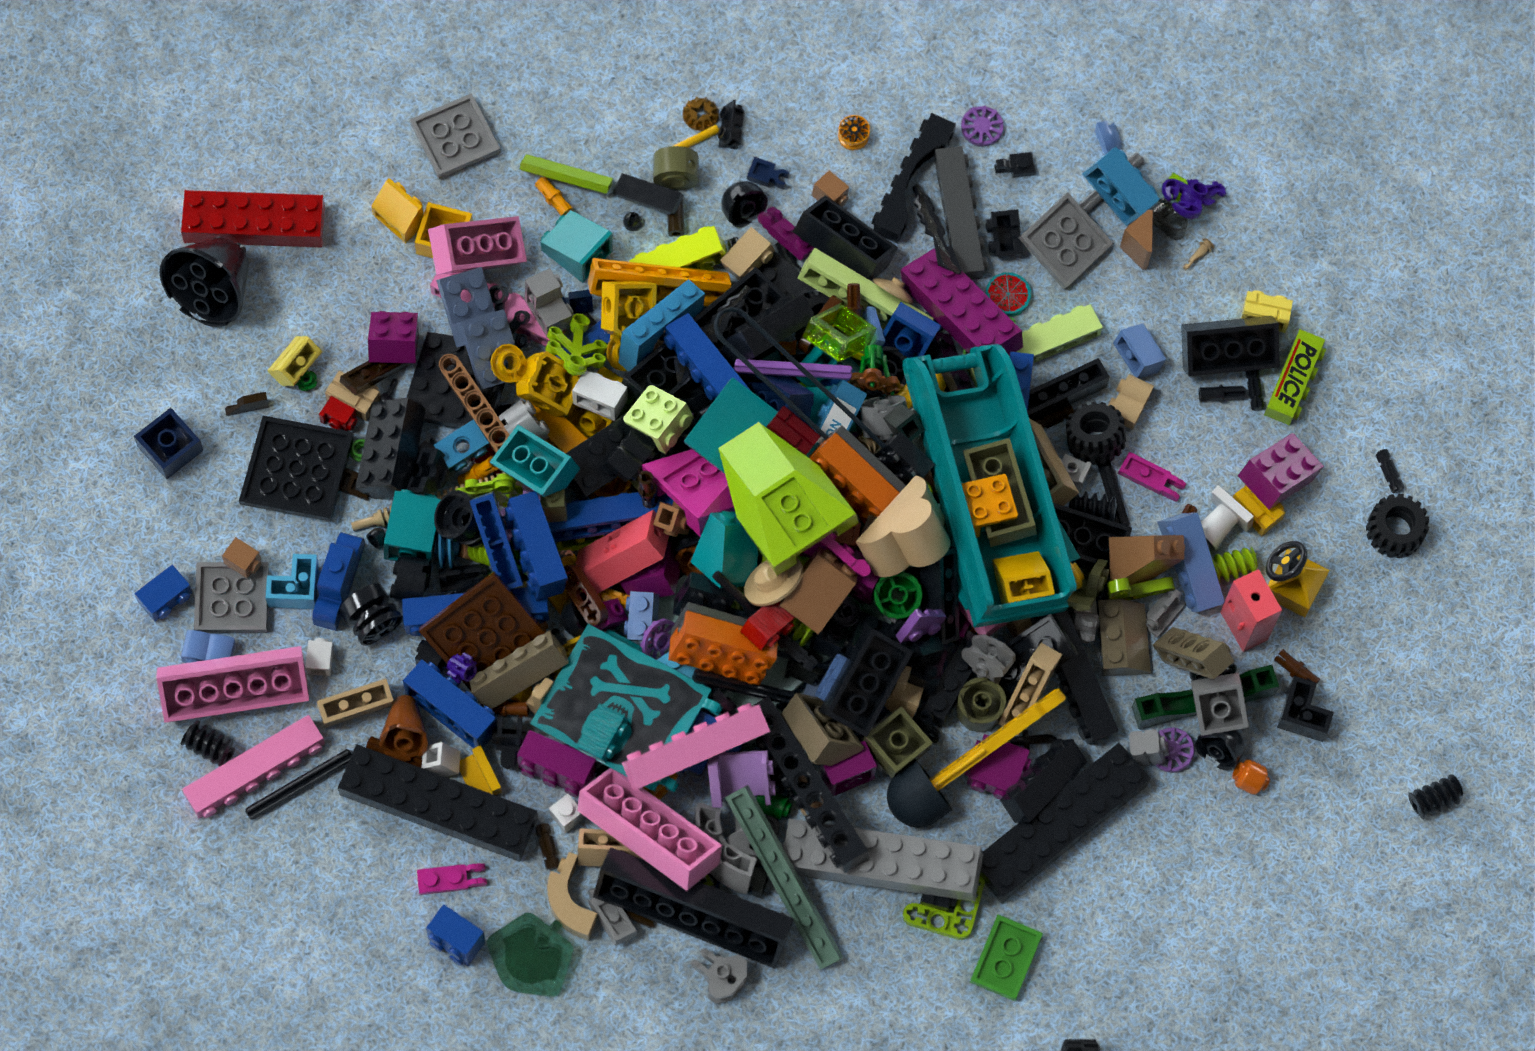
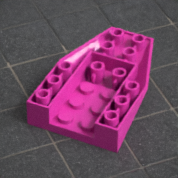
(692, 485)

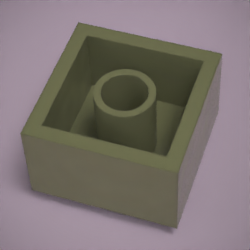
(897, 742)

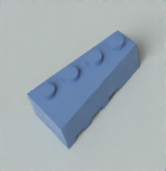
(1197, 570)

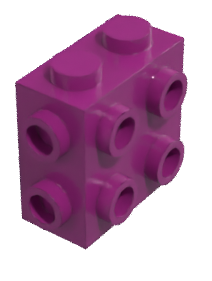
(998, 769)

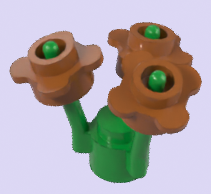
(872, 377)

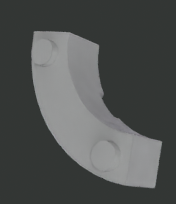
(735, 866)

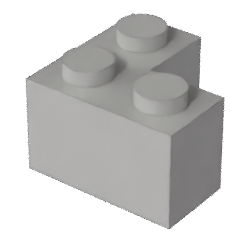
(545, 301)

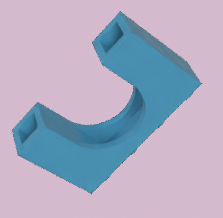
(641, 336)

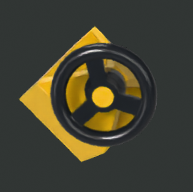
(1296, 577)

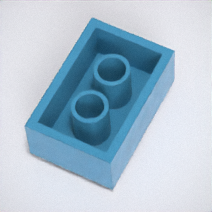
(1121, 186)

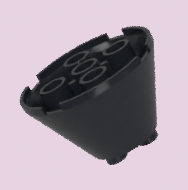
(207, 279)

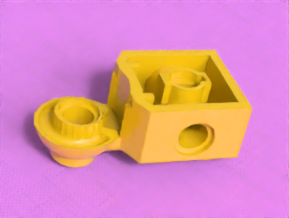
(621, 306)
(537, 378)

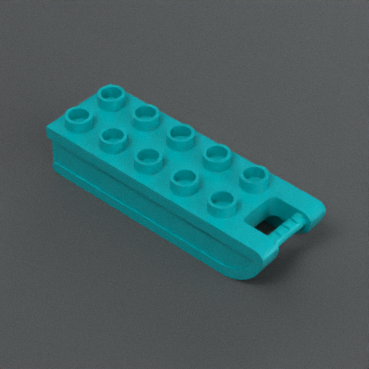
(970, 420)

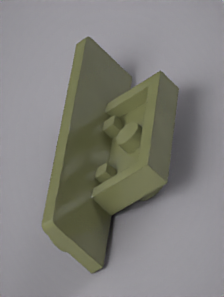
(1091, 587)

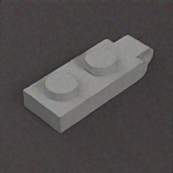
(613, 920)

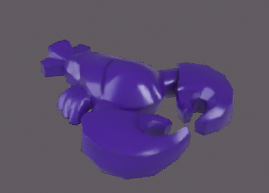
(1192, 196)

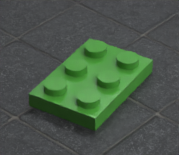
(1006, 957)

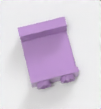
(736, 770)

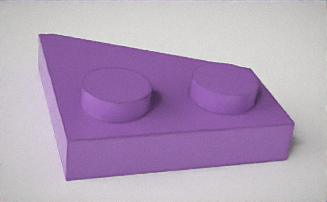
(921, 624)

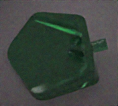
(531, 956)

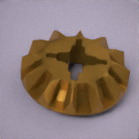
(705, 121)

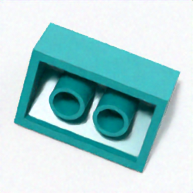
(535, 462)

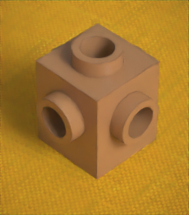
(671, 519)

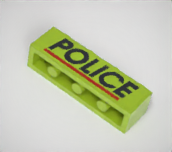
(1295, 376)

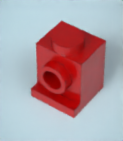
(338, 415)

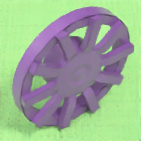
(982, 125)
(660, 640)
(1175, 750)

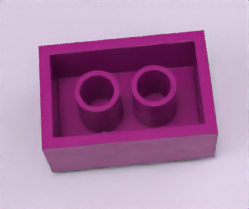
(1280, 471)
(555, 763)

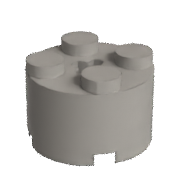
(874, 410)
(523, 414)

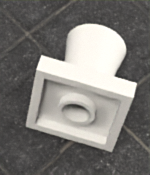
(1224, 518)

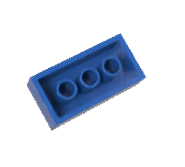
(535, 545)
(450, 705)

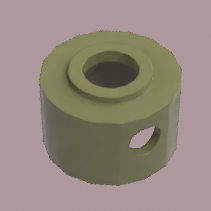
(673, 170)

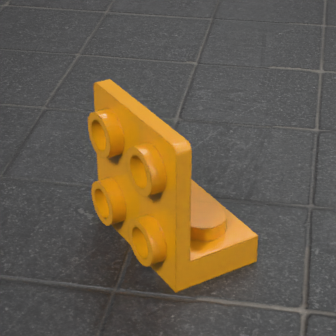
(989, 501)

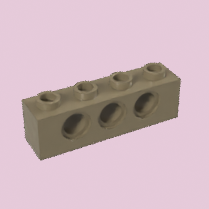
(1193, 652)

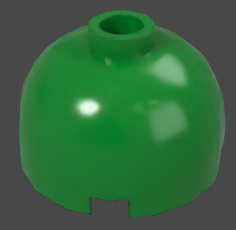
(898, 595)

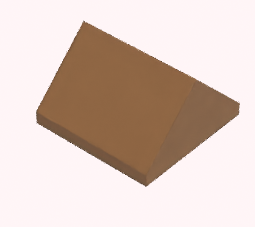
(1138, 240)

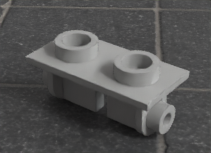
(1164, 612)

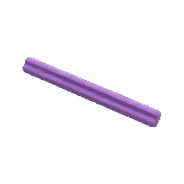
(789, 369)

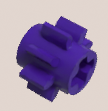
(461, 668)

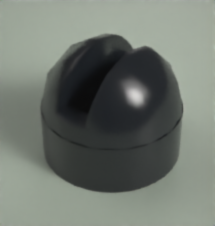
(636, 223)
(376, 537)

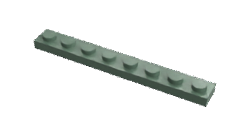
(784, 877)

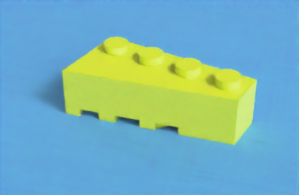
(692, 251)

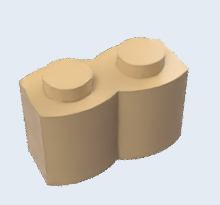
(1131, 399)

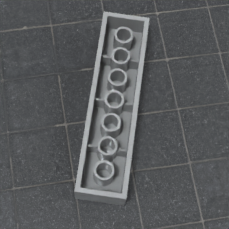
(894, 862)

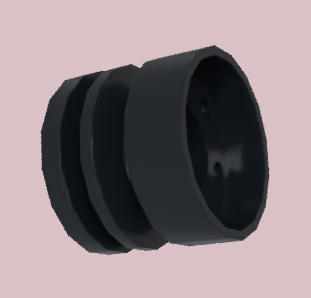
(456, 519)
(370, 614)

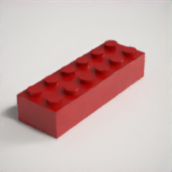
(253, 218)

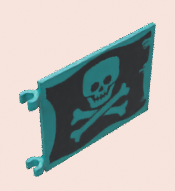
(629, 682)

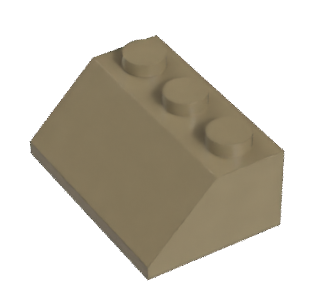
(1123, 638)
(818, 734)

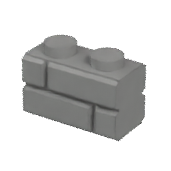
(1148, 747)

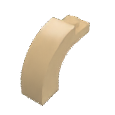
(571, 916)

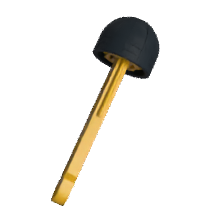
(917, 797)

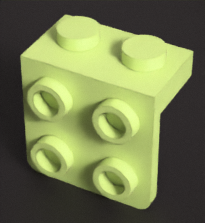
(659, 417)

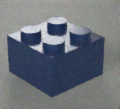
(168, 443)

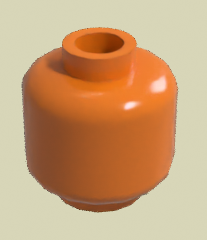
(1250, 776)

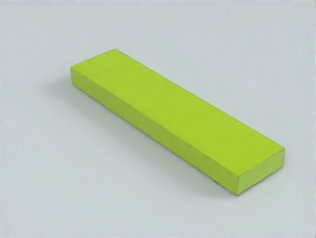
(566, 173)

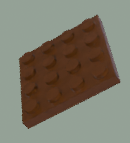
(483, 623)

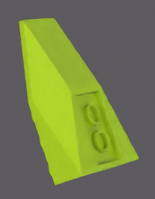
(781, 496)

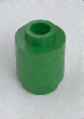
(779, 806)

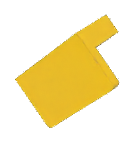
(478, 772)

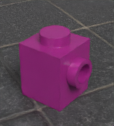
(615, 615)

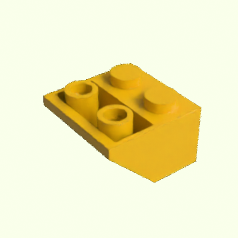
(398, 210)
(1022, 577)

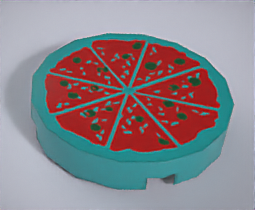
(1009, 293)

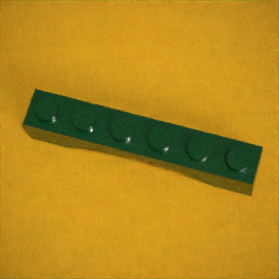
(1171, 706)

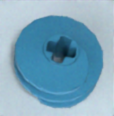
(444, 548)

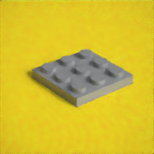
(455, 136)
(1065, 240)
(230, 601)

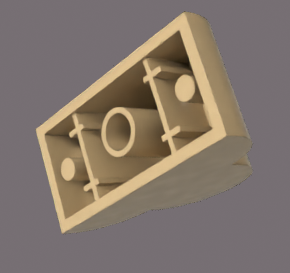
(906, 532)

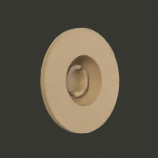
(767, 588)

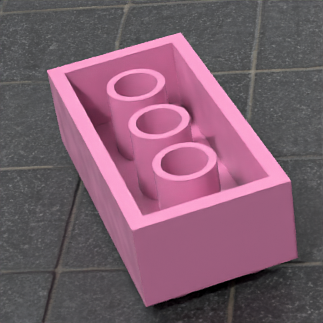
(477, 245)

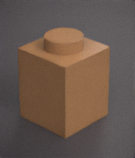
(832, 187)
(242, 558)

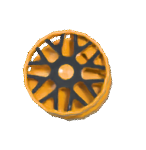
(853, 133)

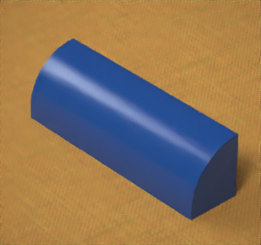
(496, 539)

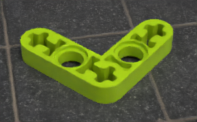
(1122, 589)
(950, 919)

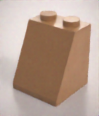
(1144, 556)
(820, 590)

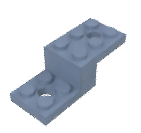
(475, 322)

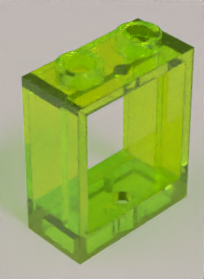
(840, 346)

